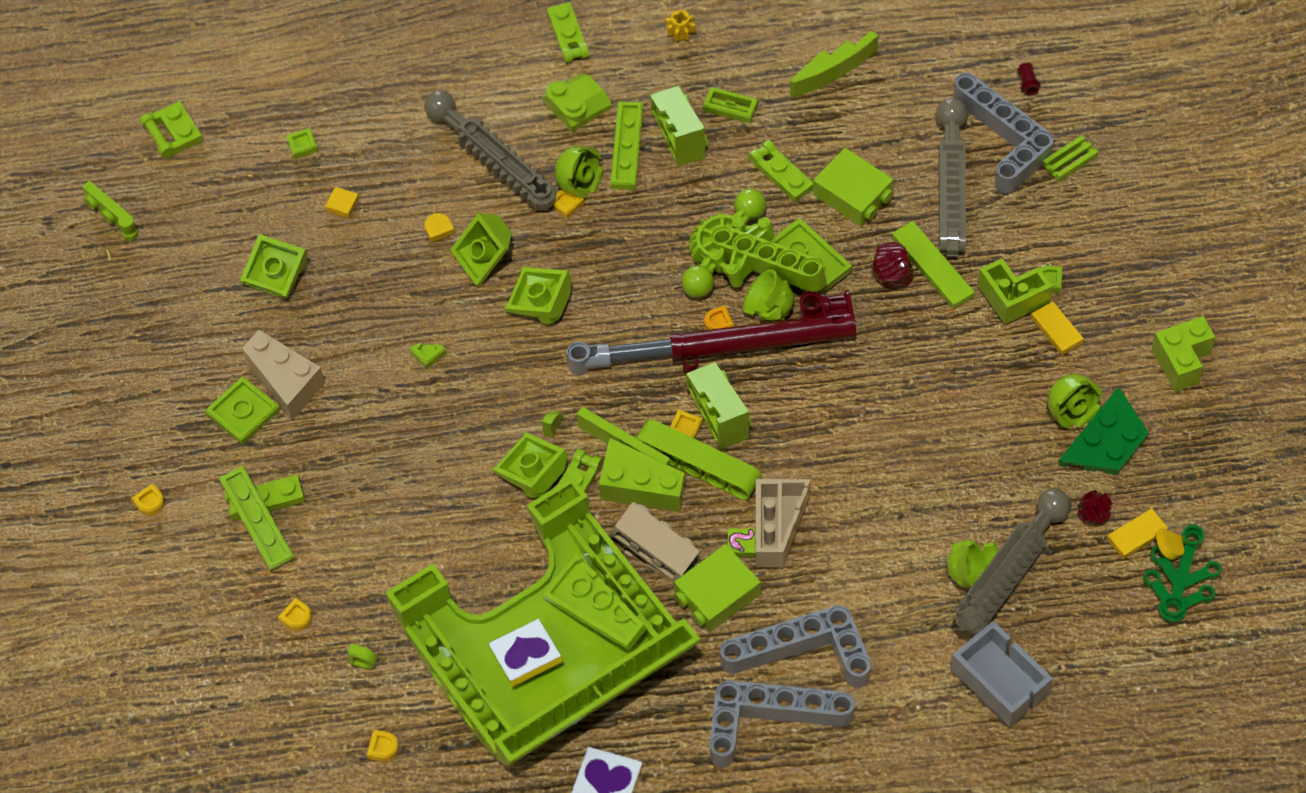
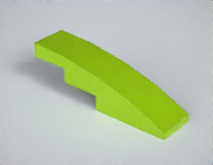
(828, 68)

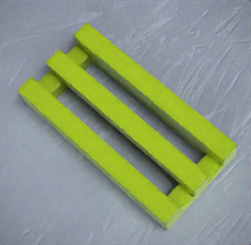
(729, 108)
(1058, 158)

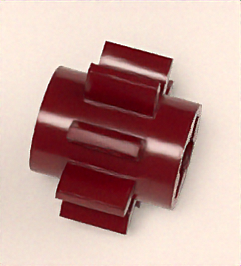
(1095, 507)

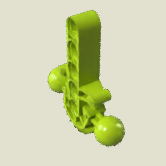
(747, 249)

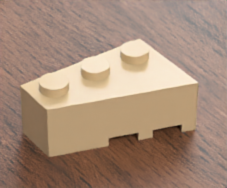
(283, 372)
(653, 542)

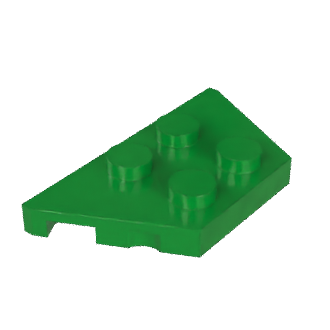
(1108, 438)

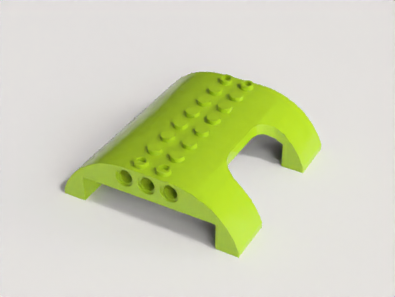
(593, 667)

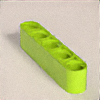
(701, 460)

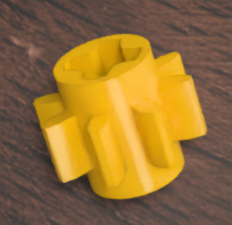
(680, 25)

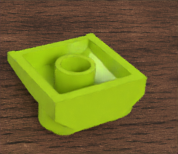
(576, 101)
(274, 266)
(540, 294)
(532, 465)

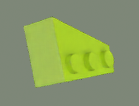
(679, 125)
(719, 405)
(640, 479)

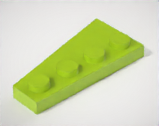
(591, 601)

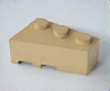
(778, 516)

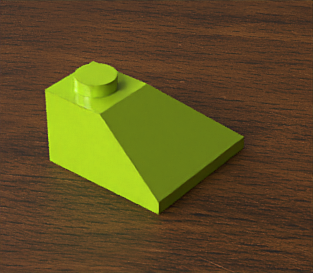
(482, 246)

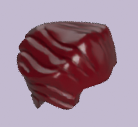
(892, 265)

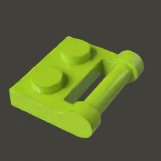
(177, 124)

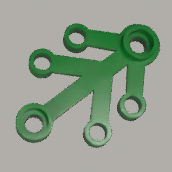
(1180, 579)

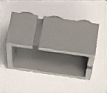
(1001, 681)

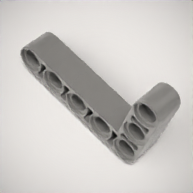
(1014, 127)
(801, 642)
(771, 710)

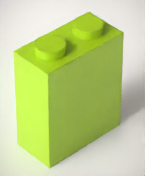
(853, 187)
(717, 588)

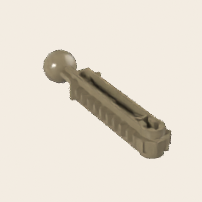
(492, 151)
(952, 178)
(1010, 563)

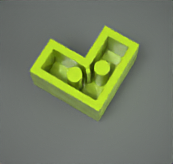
(1013, 295)
(1179, 351)

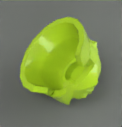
(769, 297)
(969, 561)

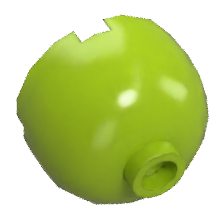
(578, 171)
(1074, 400)

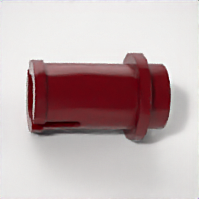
(1030, 84)

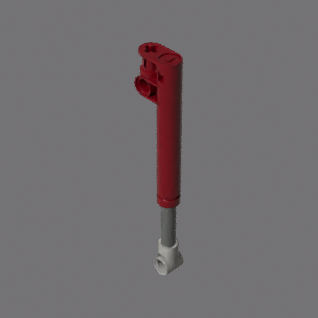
(828, 321)

